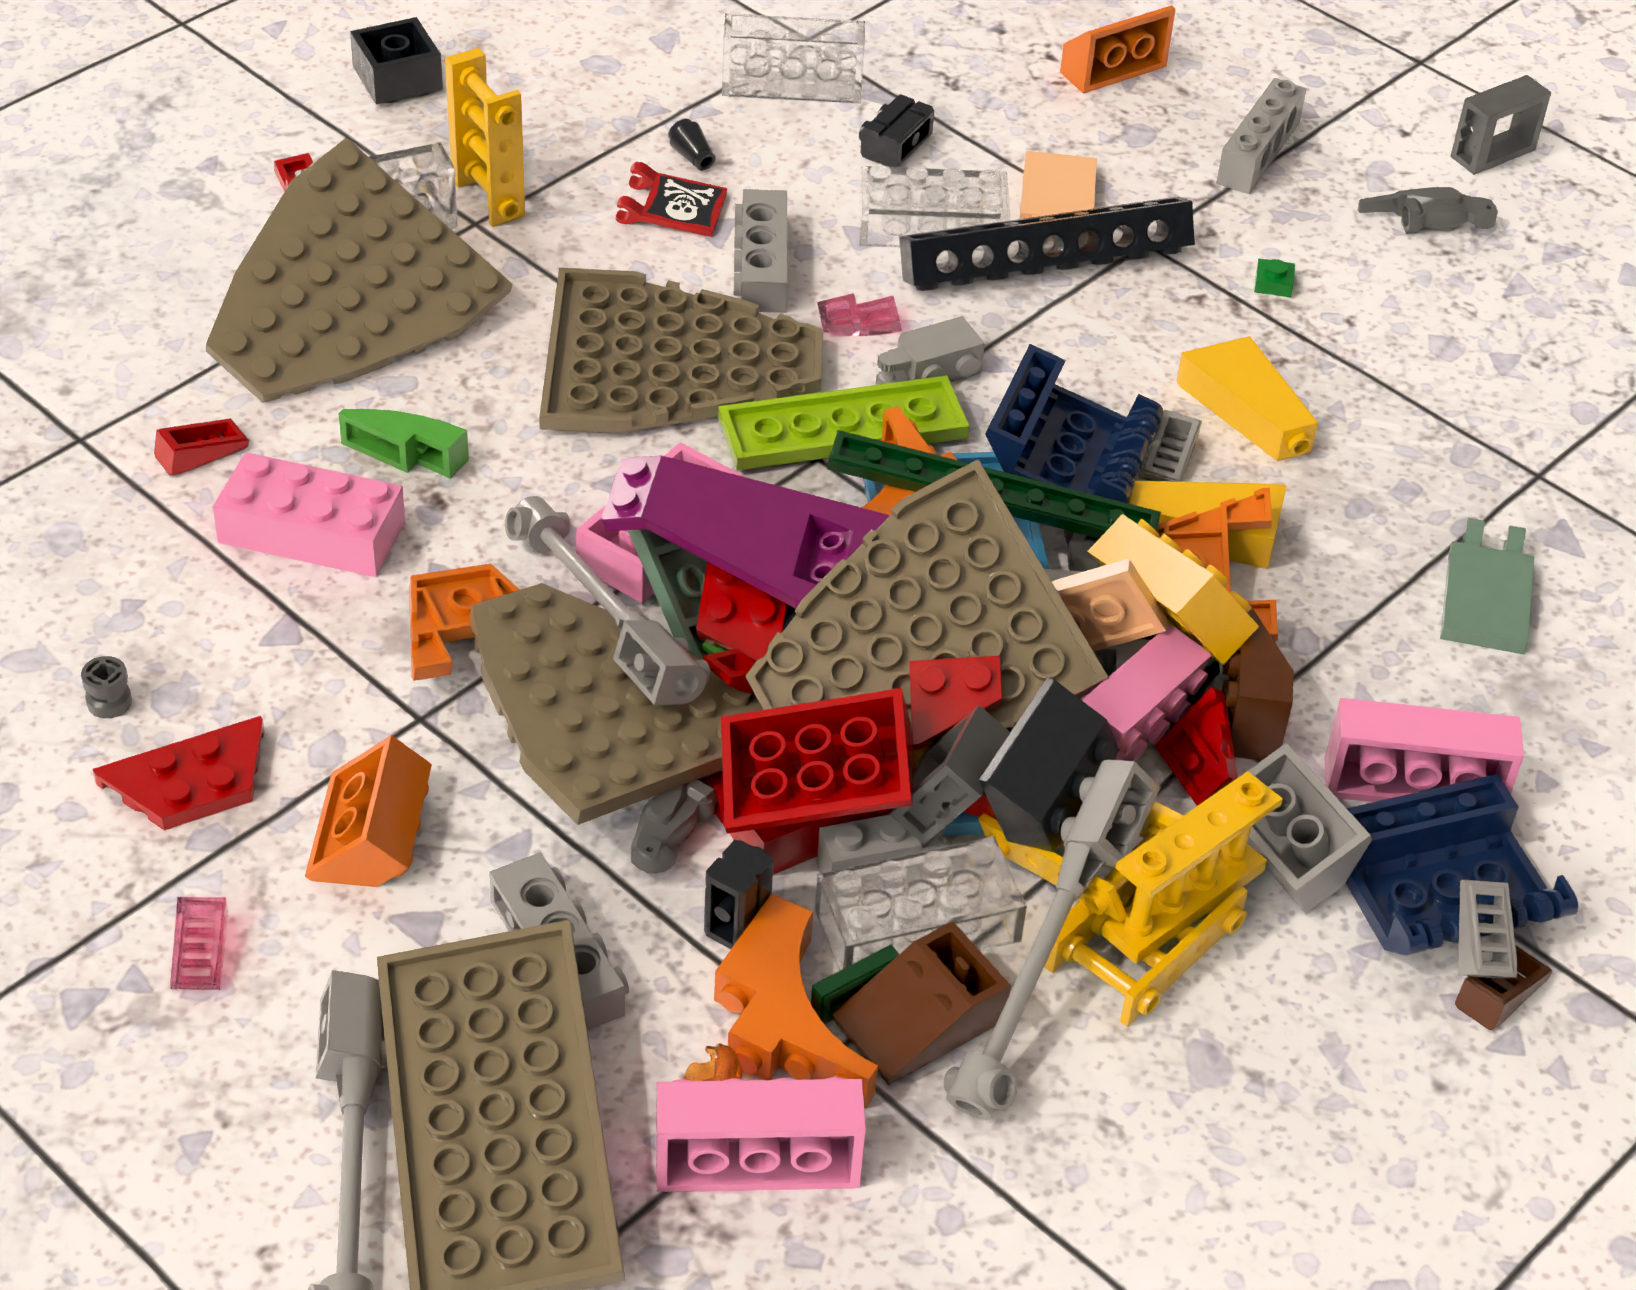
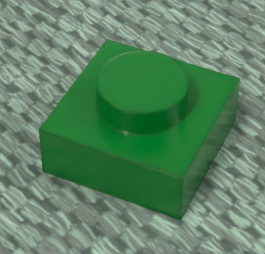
(1274, 277)

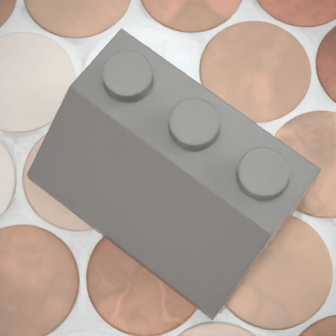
(1311, 836)

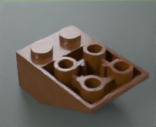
(1258, 695)
(924, 1003)

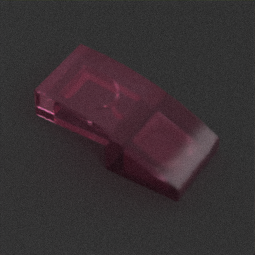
(870, 318)

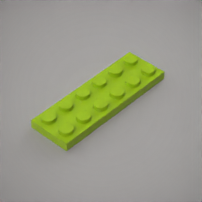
(807, 424)

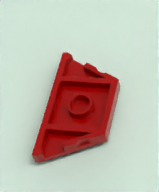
(738, 614)
(190, 775)

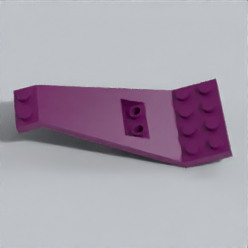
(740, 524)

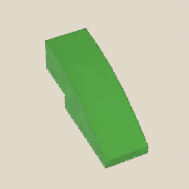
(405, 439)

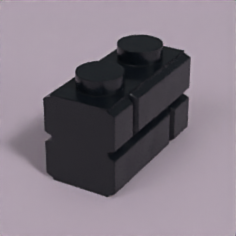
(896, 131)
(736, 891)

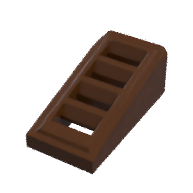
(1495, 999)

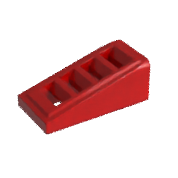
(196, 444)

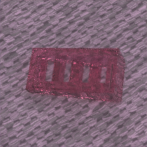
(199, 910)

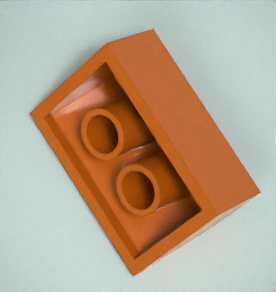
(1119, 50)
(370, 817)

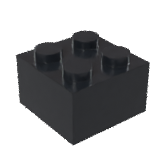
(396, 60)

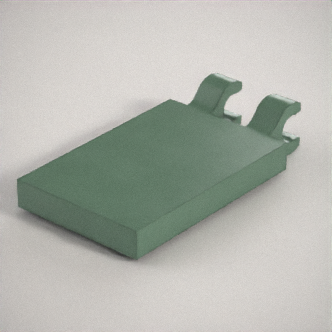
(1488, 591)

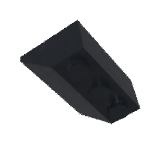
(1042, 764)

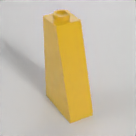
(1249, 395)
(1181, 498)

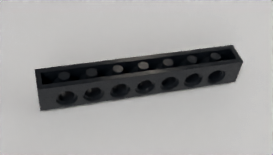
(921, 250)

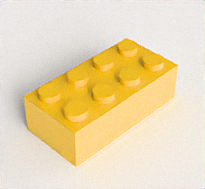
(1185, 591)

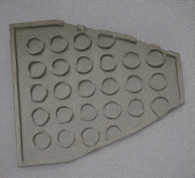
(346, 282)
(658, 356)
(931, 584)
(579, 716)

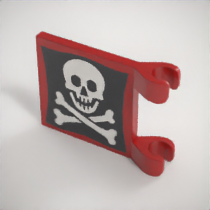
(672, 202)

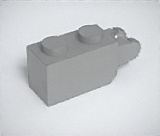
(933, 351)
(869, 842)

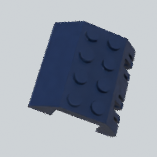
(1066, 437)
(1430, 843)

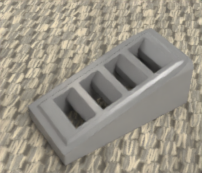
(1176, 426)
(1470, 945)

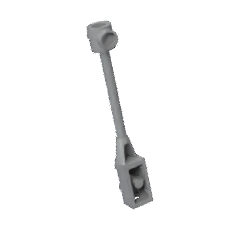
(644, 648)
(1099, 836)
(352, 1055)

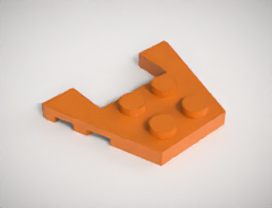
(1208, 539)
(441, 612)

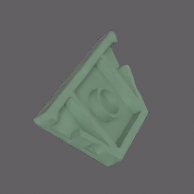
(676, 581)

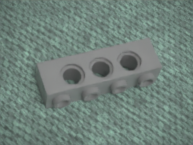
(1261, 135)
(763, 249)
(535, 895)

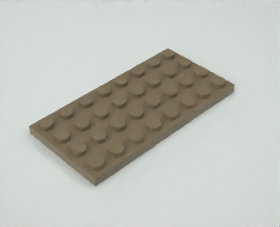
(497, 1115)

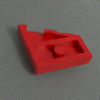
(948, 691)
(1201, 748)

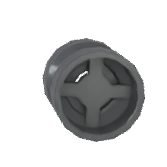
(106, 687)

